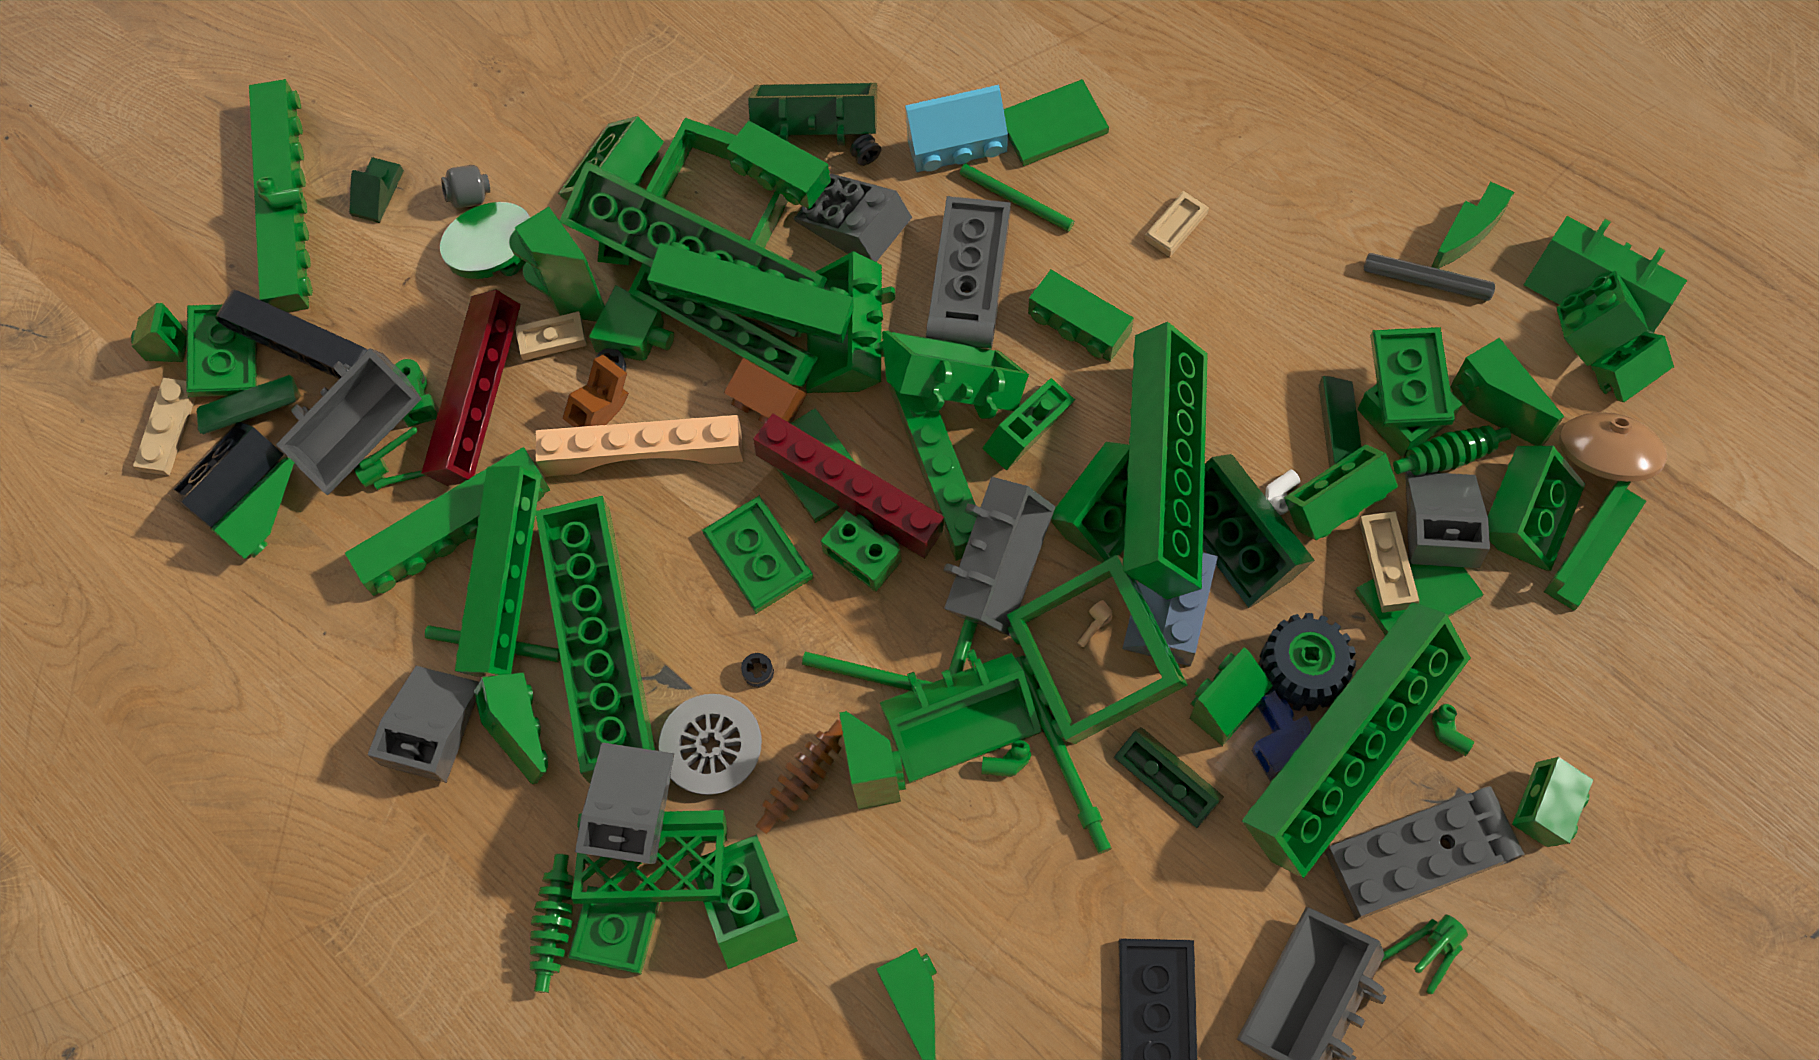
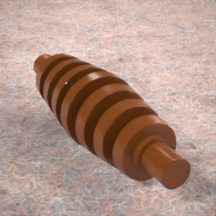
(775, 811)

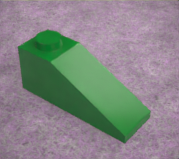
(1027, 424)
(253, 516)
(913, 994)

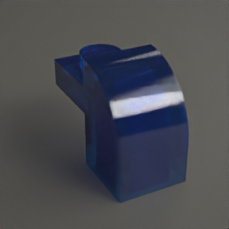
(1286, 738)

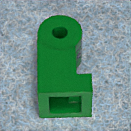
(426, 408)

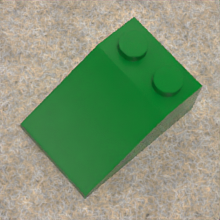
(1505, 394)
(751, 912)

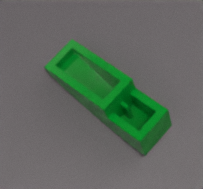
(1473, 224)

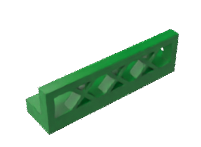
(1595, 545)

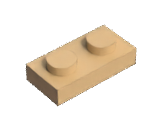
(551, 336)

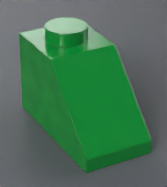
(159, 336)

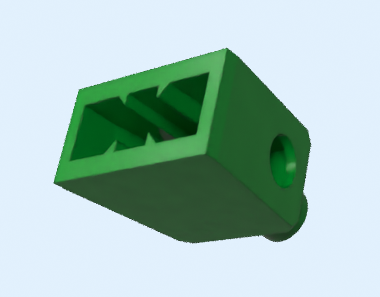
(630, 327)

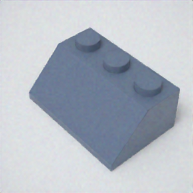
(1177, 618)

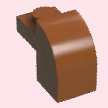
(600, 398)

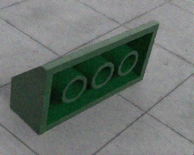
(1247, 533)

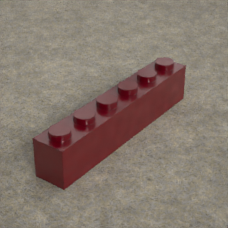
(471, 388)
(848, 485)

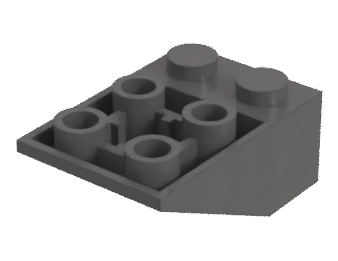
(856, 216)
(1446, 520)
(425, 724)
(625, 804)

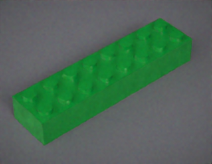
(639, 220)
(1166, 463)
(593, 629)
(1357, 739)

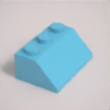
(956, 128)

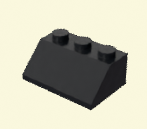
(226, 473)

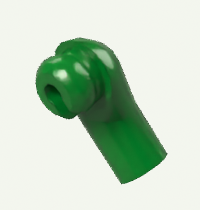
(276, 196)
(1446, 732)

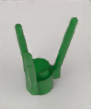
(372, 468)
(1444, 938)

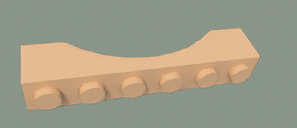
(694, 439)

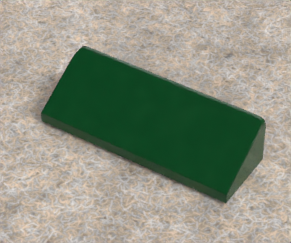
(247, 404)
(1339, 418)
(1168, 777)

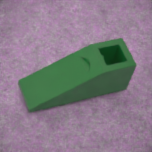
(508, 717)

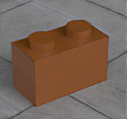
(763, 392)

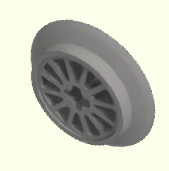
(707, 707)

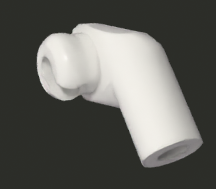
(1278, 490)

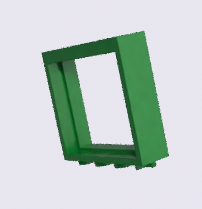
(715, 142)
(1172, 677)

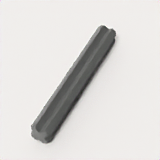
(1429, 276)

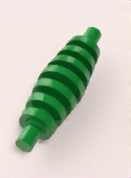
(1452, 450)
(551, 922)

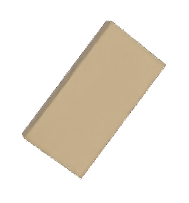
(1176, 223)

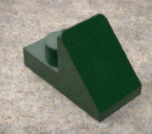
(373, 189)

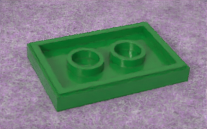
(1054, 122)
(217, 358)
(1412, 377)
(813, 502)
(757, 554)
(1437, 588)

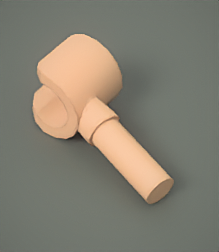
(1103, 615)

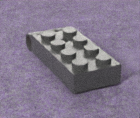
(972, 261)
(1407, 856)

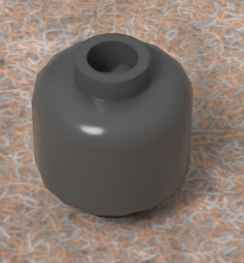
(465, 186)

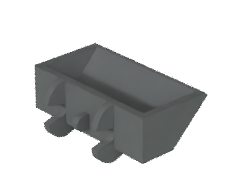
(349, 419)
(999, 554)
(1315, 992)

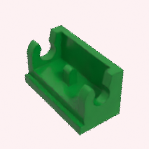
(1633, 365)

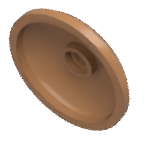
(1613, 446)

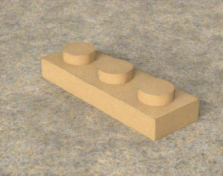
(164, 428)
(1388, 561)

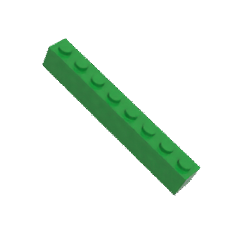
(280, 230)

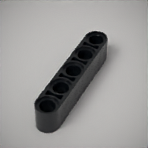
(287, 333)

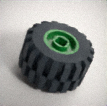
(1307, 661)

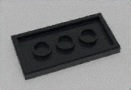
(1157, 999)

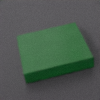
(614, 934)

